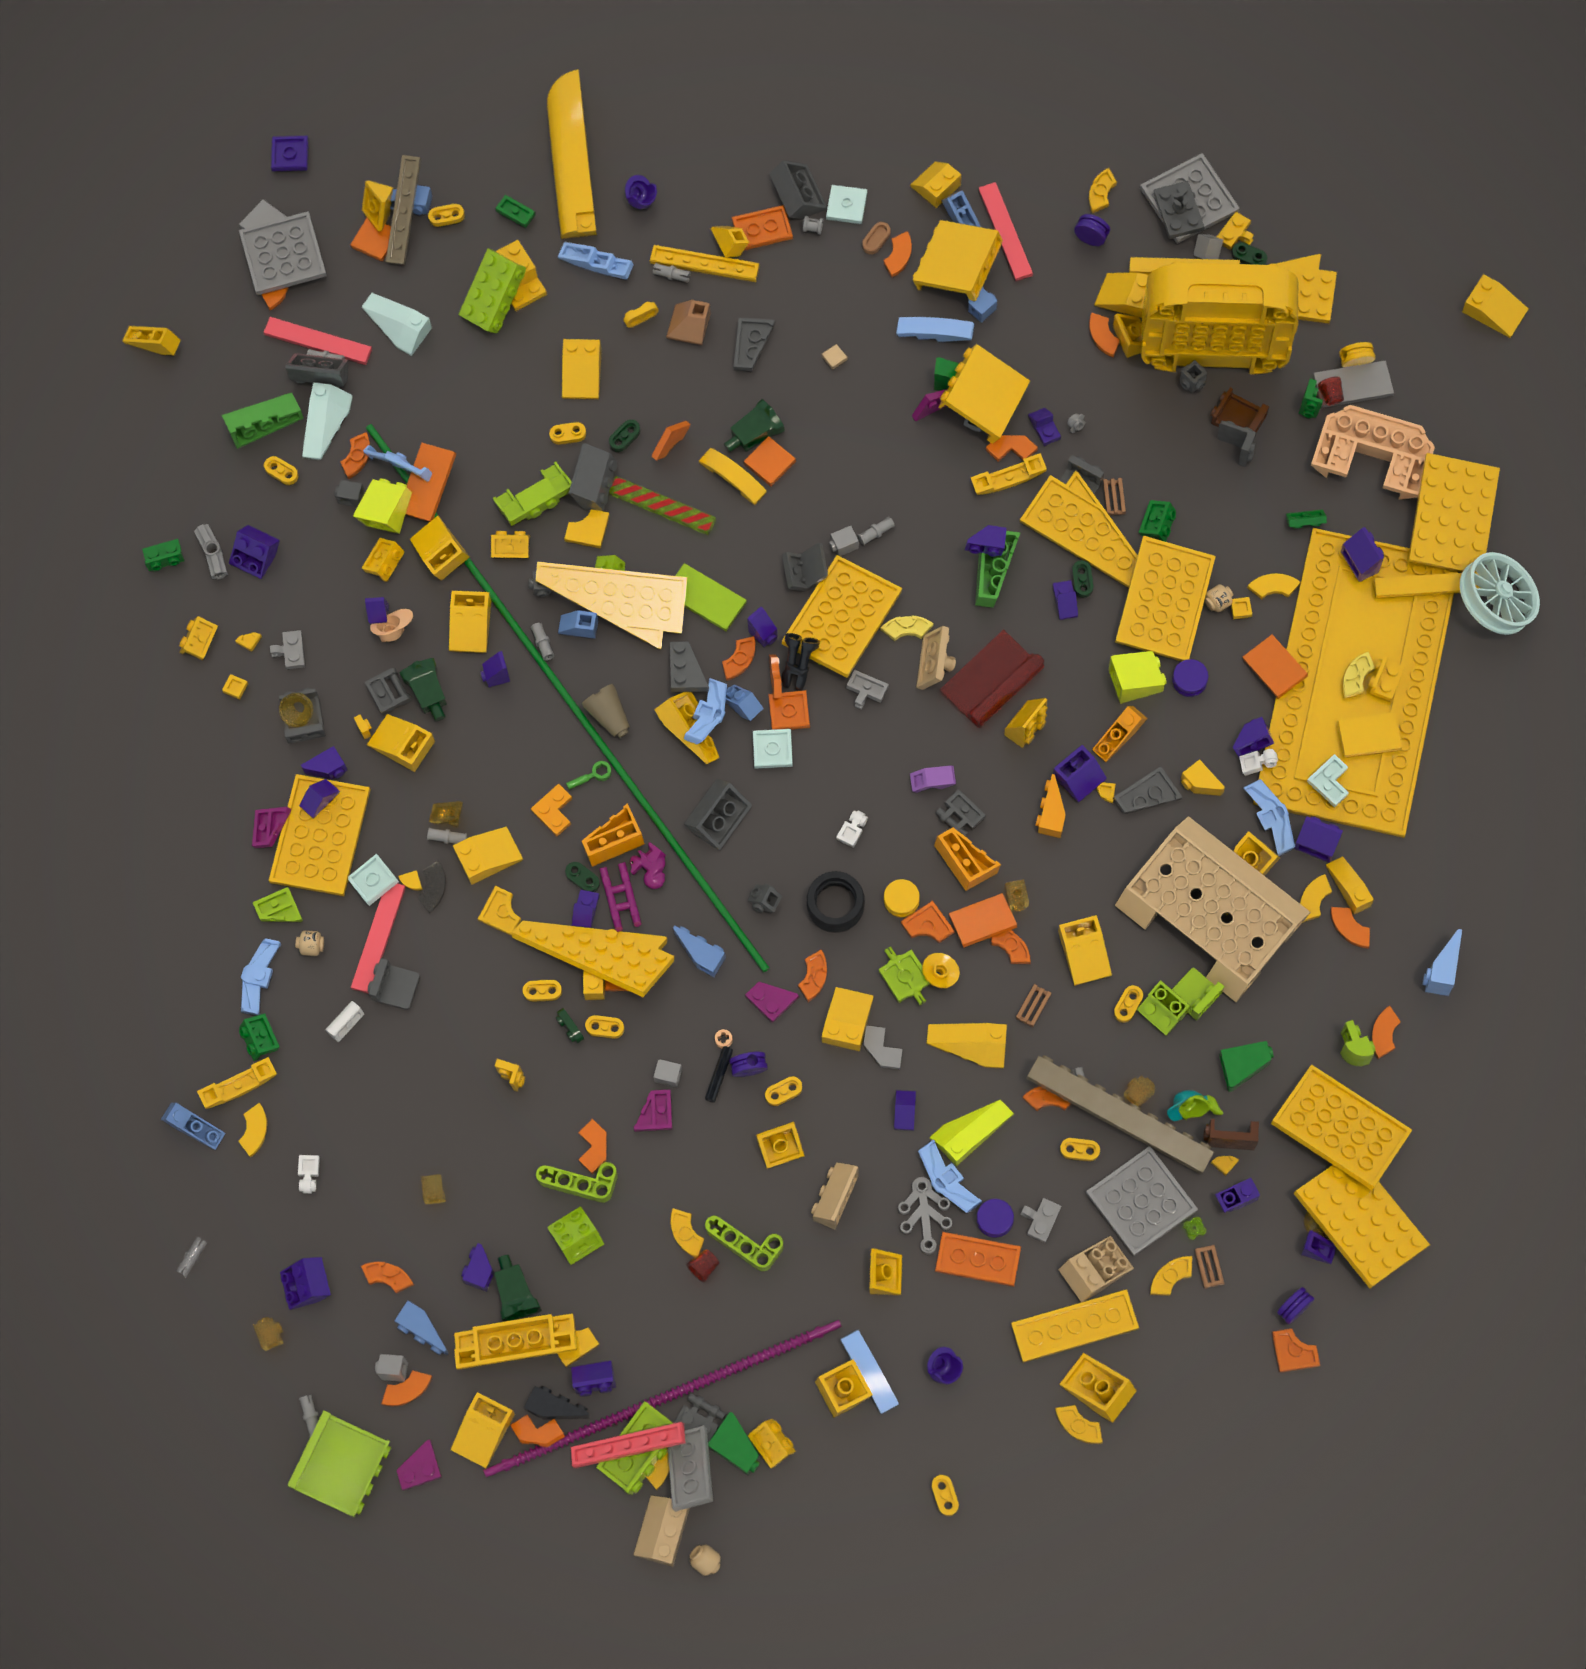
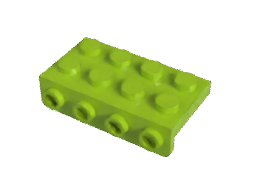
(492, 291)
(631, 1470)

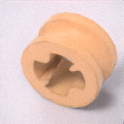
(718, 1036)

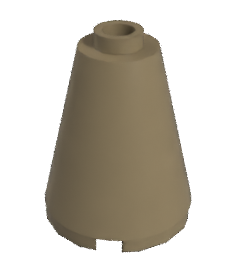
(608, 710)

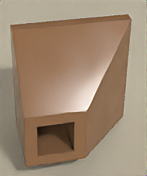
(689, 322)

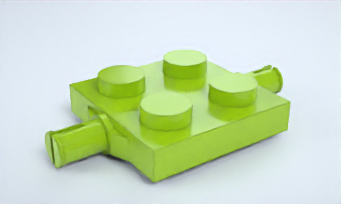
(904, 976)

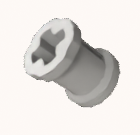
(814, 225)

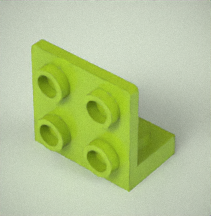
(1198, 992)
(575, 1235)

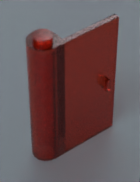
(986, 688)

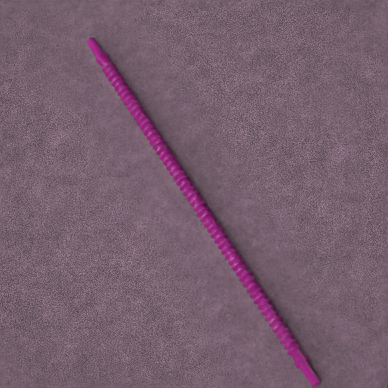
(818, 1332)

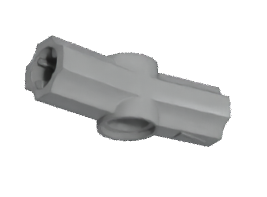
(215, 560)

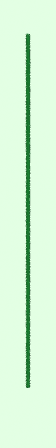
(598, 740)

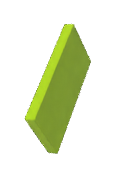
(710, 598)

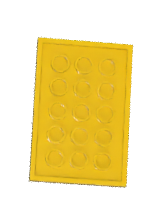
(1453, 512)
(1165, 599)
(844, 614)
(320, 850)
(1341, 1127)
(1362, 1223)

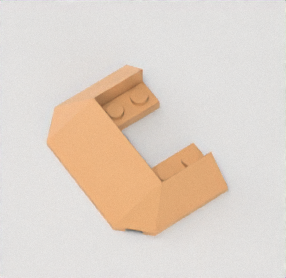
(1375, 436)

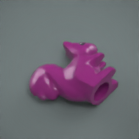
(654, 863)

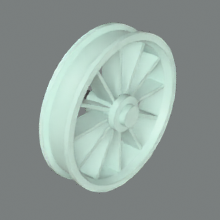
(1499, 593)

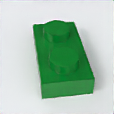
(515, 211)
(1300, 519)

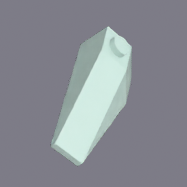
(400, 323)
(325, 414)

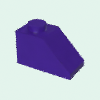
(762, 627)
(495, 670)
(1253, 737)
(325, 765)

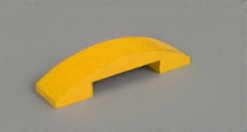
(734, 474)
(1009, 477)
(237, 1085)

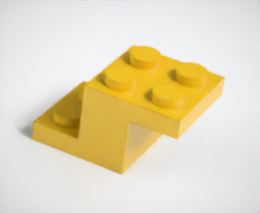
(530, 286)

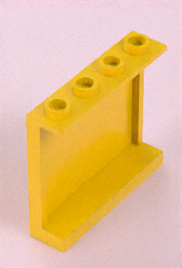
(958, 258)
(984, 391)

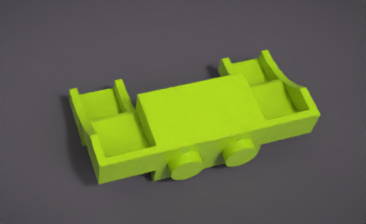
(536, 498)

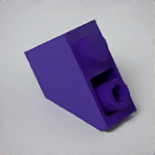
(988, 540)
(1238, 1196)
(479, 1271)

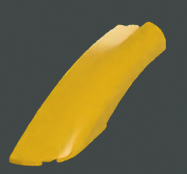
(570, 157)

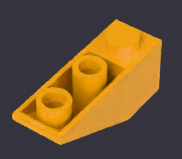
(1119, 733)
(1053, 814)

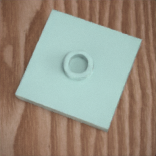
(846, 204)
(772, 748)
(372, 879)

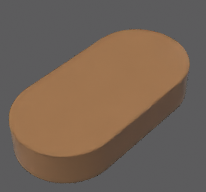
(876, 238)

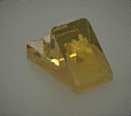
(447, 813)

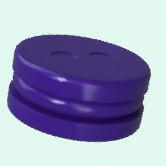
(1092, 230)
(1190, 678)
(748, 1064)
(995, 1218)
(1295, 1305)

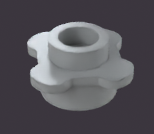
(1076, 422)

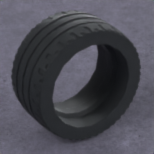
(835, 879)

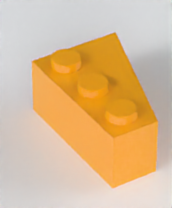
(613, 838)
(964, 859)

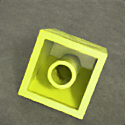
(384, 505)
(1136, 675)

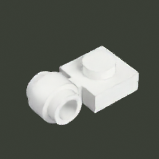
(1253, 761)
(849, 832)
(308, 1167)

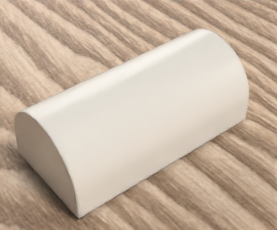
(345, 1021)

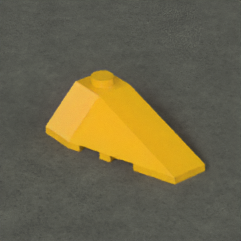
(677, 716)

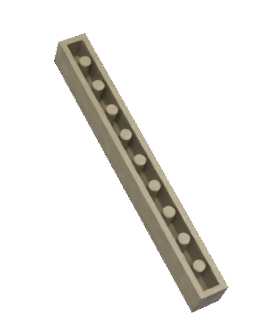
(1120, 1115)

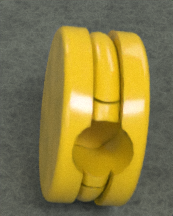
(1357, 354)
(901, 898)

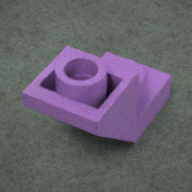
(932, 777)

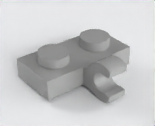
(291, 650)
(866, 687)
(1042, 1219)

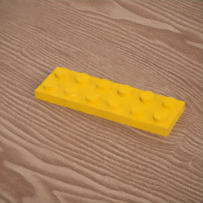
(1074, 1326)

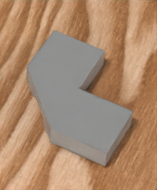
(884, 1056)

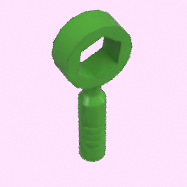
(585, 778)

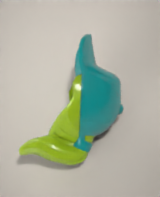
(1191, 1105)

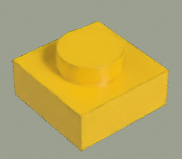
(1241, 608)
(235, 686)
(363, 725)

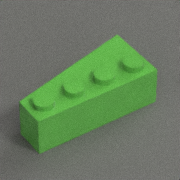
(262, 419)
(993, 571)

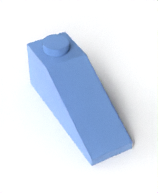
(960, 209)

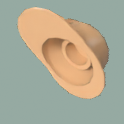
(394, 626)

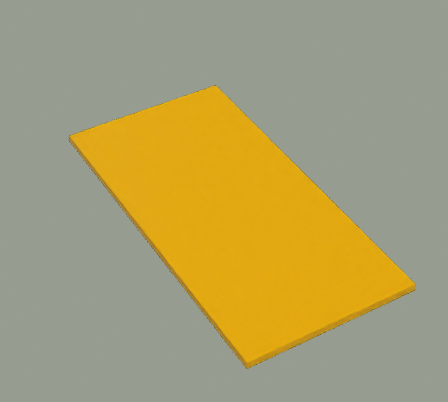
(1330, 628)

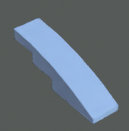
(596, 261)
(935, 328)
(859, 1351)

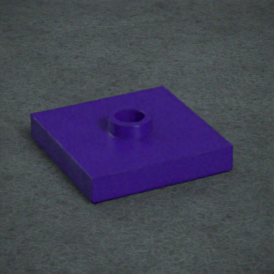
(289, 153)

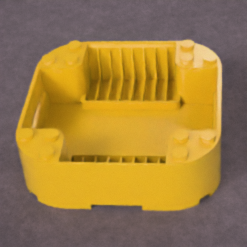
(1219, 316)

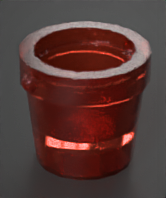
(1331, 390)
(703, 1265)

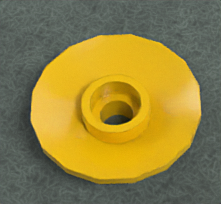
(945, 965)

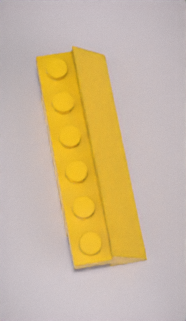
(515, 1340)

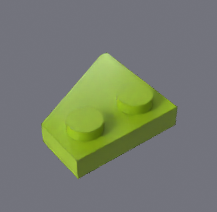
(278, 907)

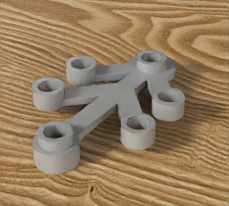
(924, 1212)

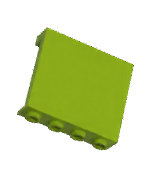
(339, 1464)

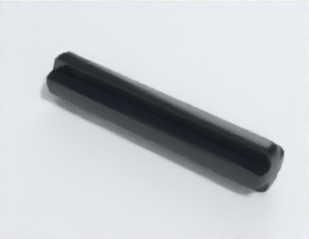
(719, 1074)

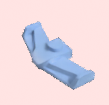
(398, 460)
(708, 713)
(1272, 815)
(257, 975)
(947, 1178)

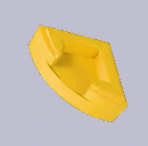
(249, 640)
(1107, 791)
(411, 880)
(1224, 1163)

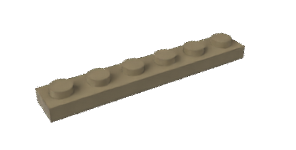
(403, 210)

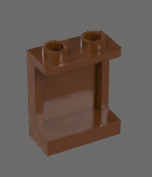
(1239, 411)
(1230, 1139)

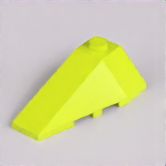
(965, 1134)

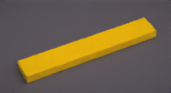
(705, 263)
(1146, 265)
(1418, 585)

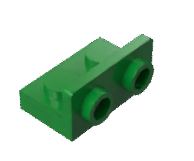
(1310, 404)
(1158, 520)
(163, 555)
(258, 1036)

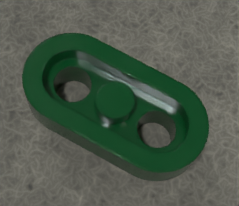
(1249, 254)
(623, 436)
(1082, 580)
(581, 877)
(573, 1032)

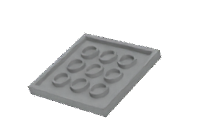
(1208, 190)
(282, 253)
(1141, 1201)

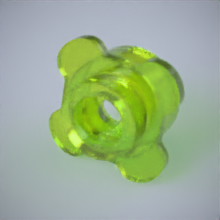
(1188, 1225)

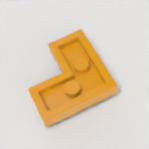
(548, 809)

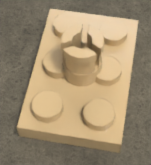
(934, 658)

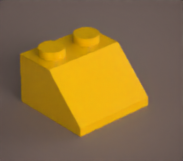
(937, 182)
(843, 1388)

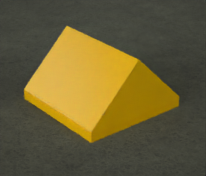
(377, 203)
(1129, 332)
(780, 1145)
(885, 1272)

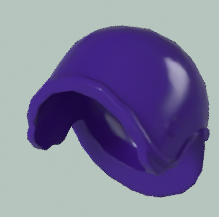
(640, 192)
(944, 1366)

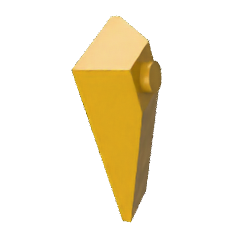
(1256, 853)
(973, 1041)

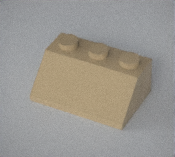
(835, 1194)
(661, 1531)

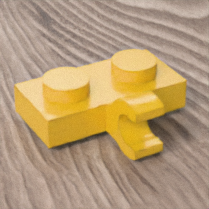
(1236, 230)

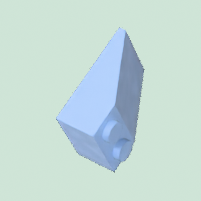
(1441, 975)

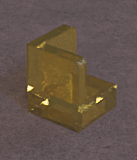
(433, 1189)

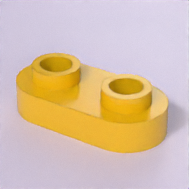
(446, 214)
(640, 314)
(567, 433)
(282, 471)
(542, 988)
(1127, 1004)
(605, 1026)
(783, 1091)
(1080, 1147)
(945, 1495)

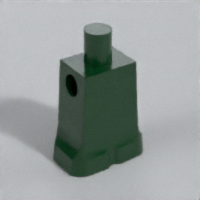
(755, 427)
(423, 681)
(514, 1292)

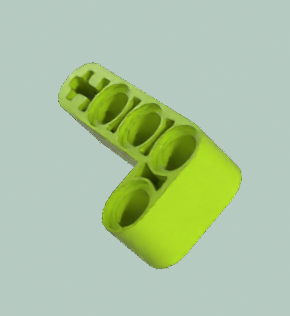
(576, 1179)
(742, 1240)

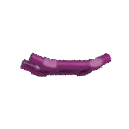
(611, 890)

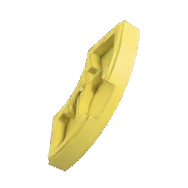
(906, 626)
(1355, 674)

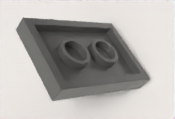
(1178, 209)

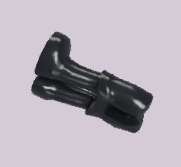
(808, 646)

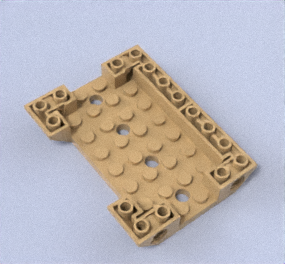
(1226, 887)

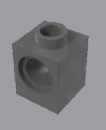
(349, 493)

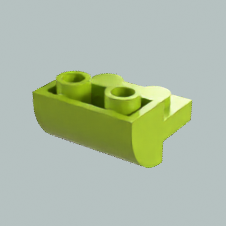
(1164, 1007)
(1356, 1050)

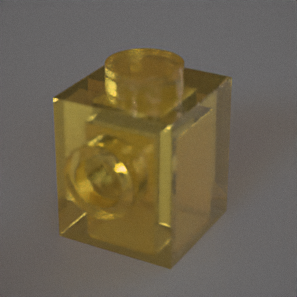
(1017, 895)
(1139, 1090)
(269, 1333)

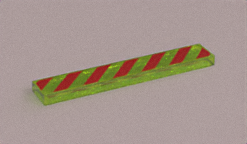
(662, 505)

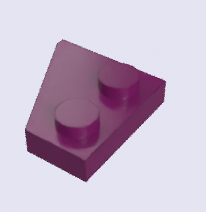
(928, 405)
(268, 825)
(771, 1000)
(656, 1112)
(419, 1467)

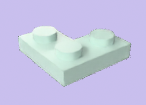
(1325, 780)

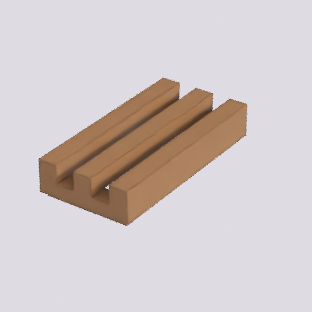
(1113, 482)
(1041, 991)
(1213, 1283)

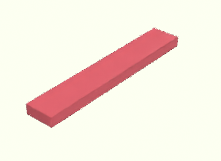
(1002, 222)
(317, 340)
(378, 937)
(628, 1445)

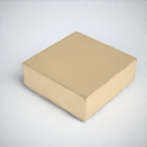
(834, 356)

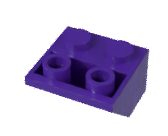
(253, 551)
(1363, 554)
(1079, 773)
(1318, 839)
(305, 1282)
(593, 1378)

